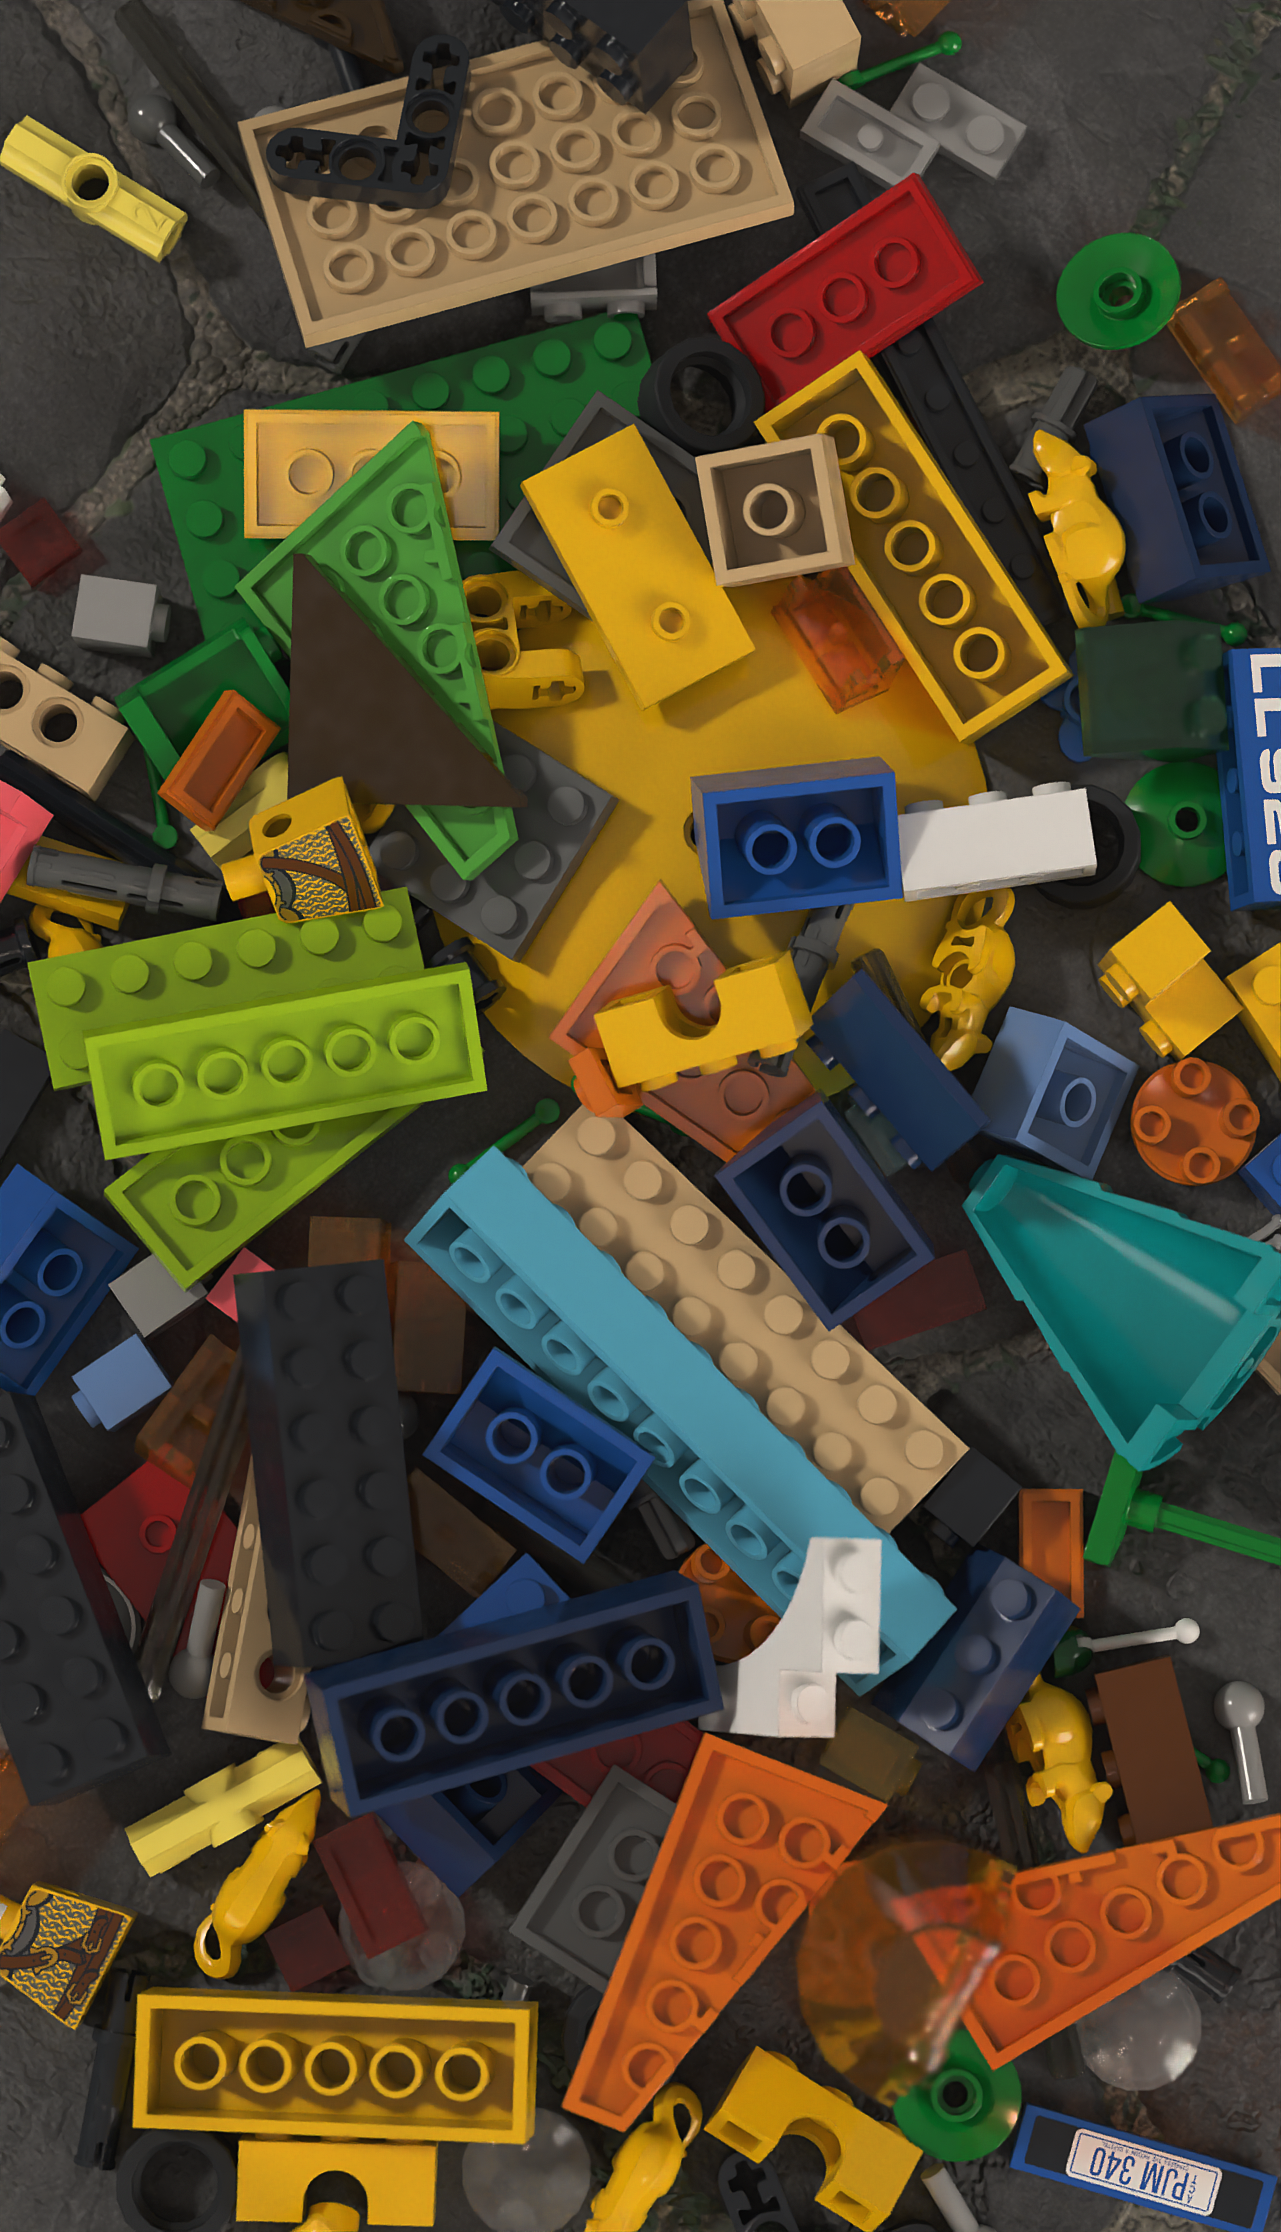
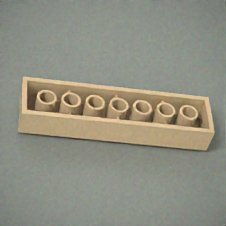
(747, 1315)

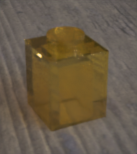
(871, 1756)

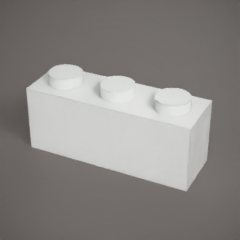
(995, 842)

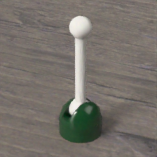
(1077, 1649)

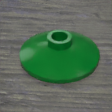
(1113, 269)
(1166, 851)
(976, 2124)

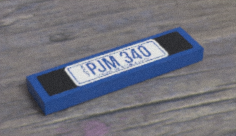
(1142, 2170)

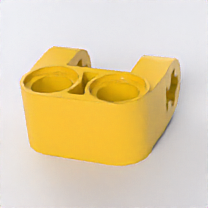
(521, 677)

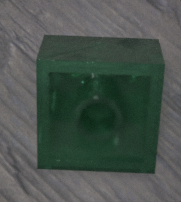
(1152, 691)

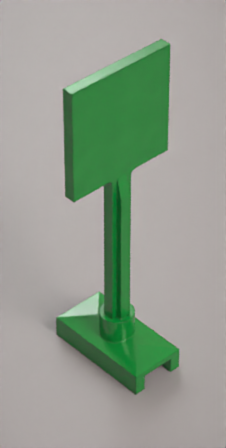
(1126, 1504)

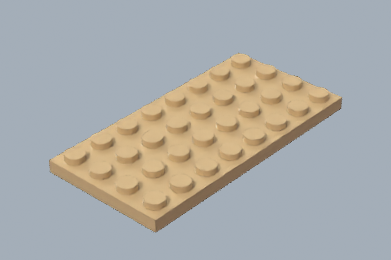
(539, 188)

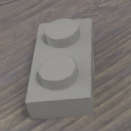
(966, 125)
(869, 135)

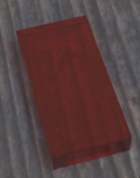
(923, 1301)
(371, 1885)

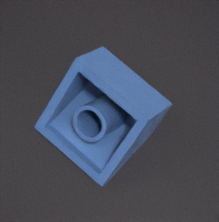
(1052, 1092)

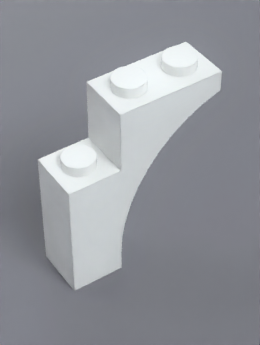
(826, 1630)

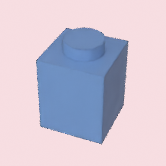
(121, 1384)

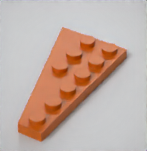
(668, 949)
(724, 1889)
(1112, 1920)

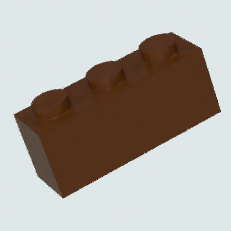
(1150, 1750)

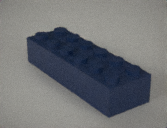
(513, 1692)

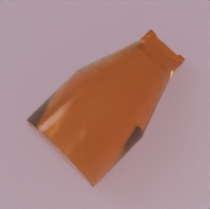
(898, 1953)

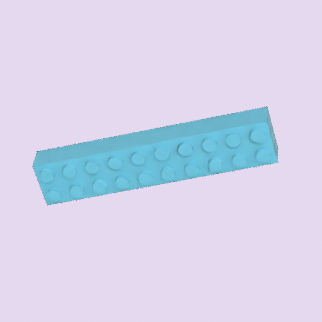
(622, 1359)

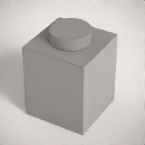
(120, 616)
(155, 1298)

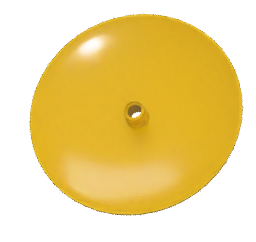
(736, 720)

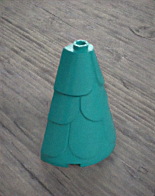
(1131, 1297)

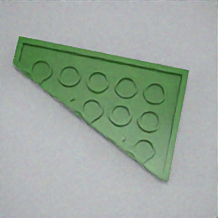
(396, 559)

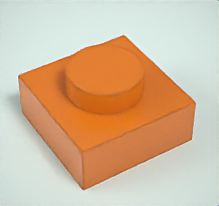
(598, 1088)

